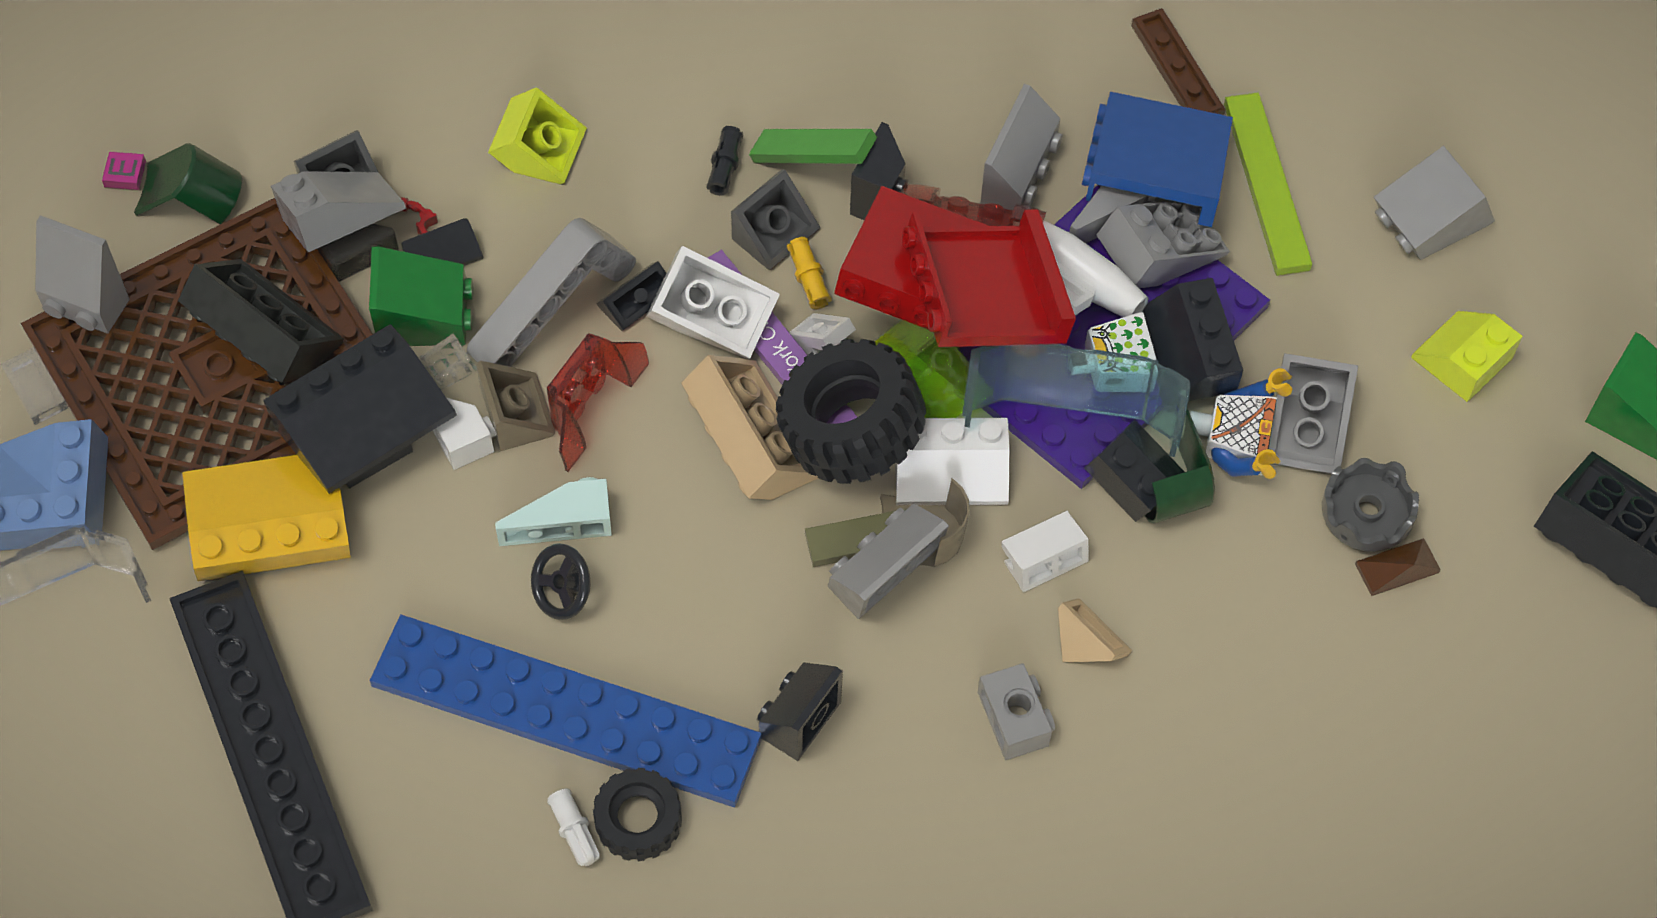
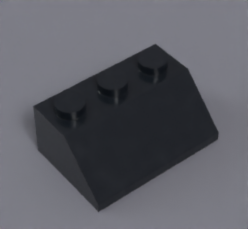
(1194, 338)

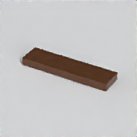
(1175, 62)

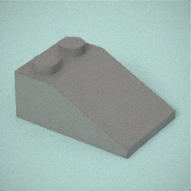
(333, 204)
(77, 276)
(1314, 418)

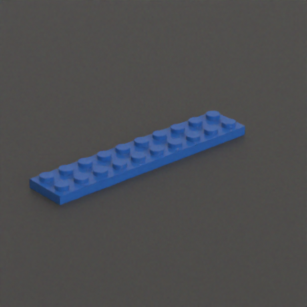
(566, 709)

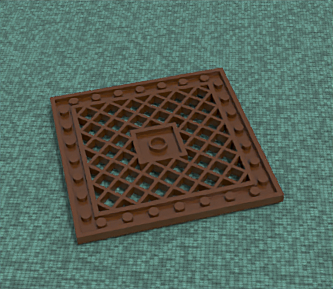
(208, 365)

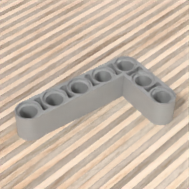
(546, 288)

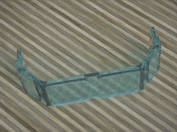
(1081, 382)

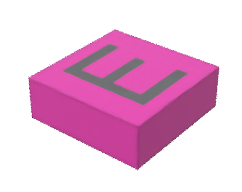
(124, 170)

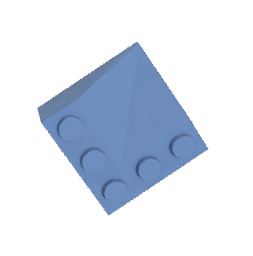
(52, 482)

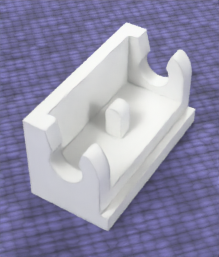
(1046, 551)

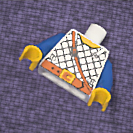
(1243, 426)

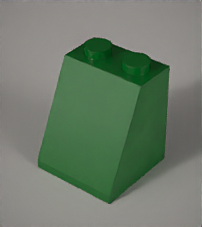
(419, 296)
(1629, 398)

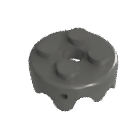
(1374, 483)

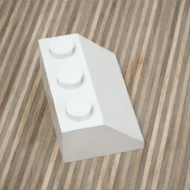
(948, 450)

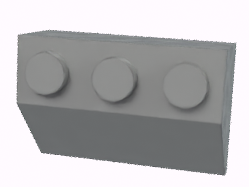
(1021, 152)
(886, 558)

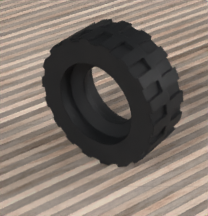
(637, 844)

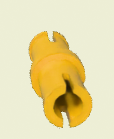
(809, 273)

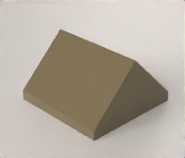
(514, 405)

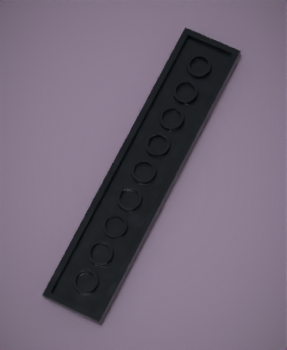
(269, 752)

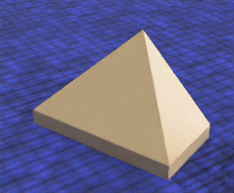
(1086, 636)

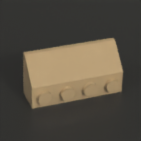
(743, 422)

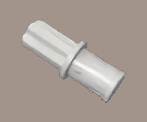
(573, 827)

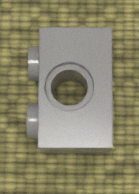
(1014, 732)

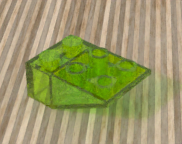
(937, 370)

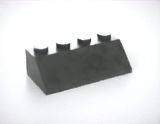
(258, 319)

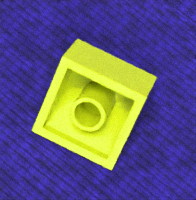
(537, 137)
(1468, 351)

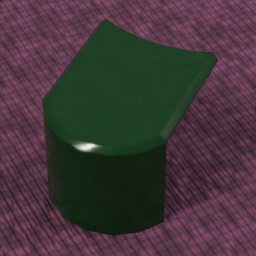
(192, 179)
(1189, 489)

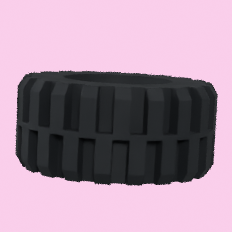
(862, 444)

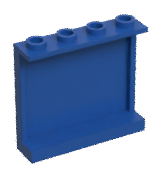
(1159, 152)

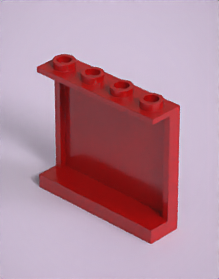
(879, 265)
(989, 283)

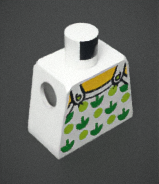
(1123, 336)

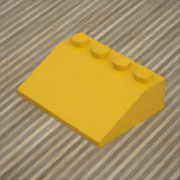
(261, 518)

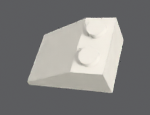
(712, 303)

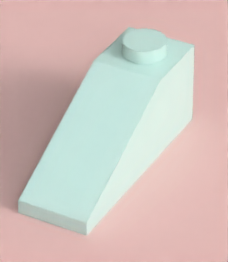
(566, 513)

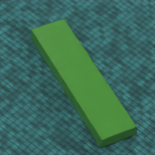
(813, 146)

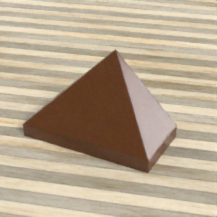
(1397, 567)

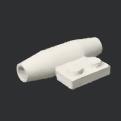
(1092, 276)

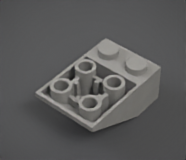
(1159, 241)

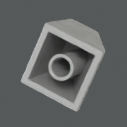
(1433, 205)

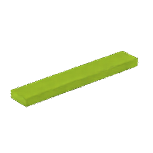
(1268, 184)

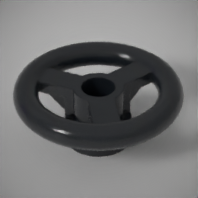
(568, 581)

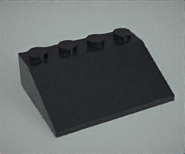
(359, 408)
(1608, 524)

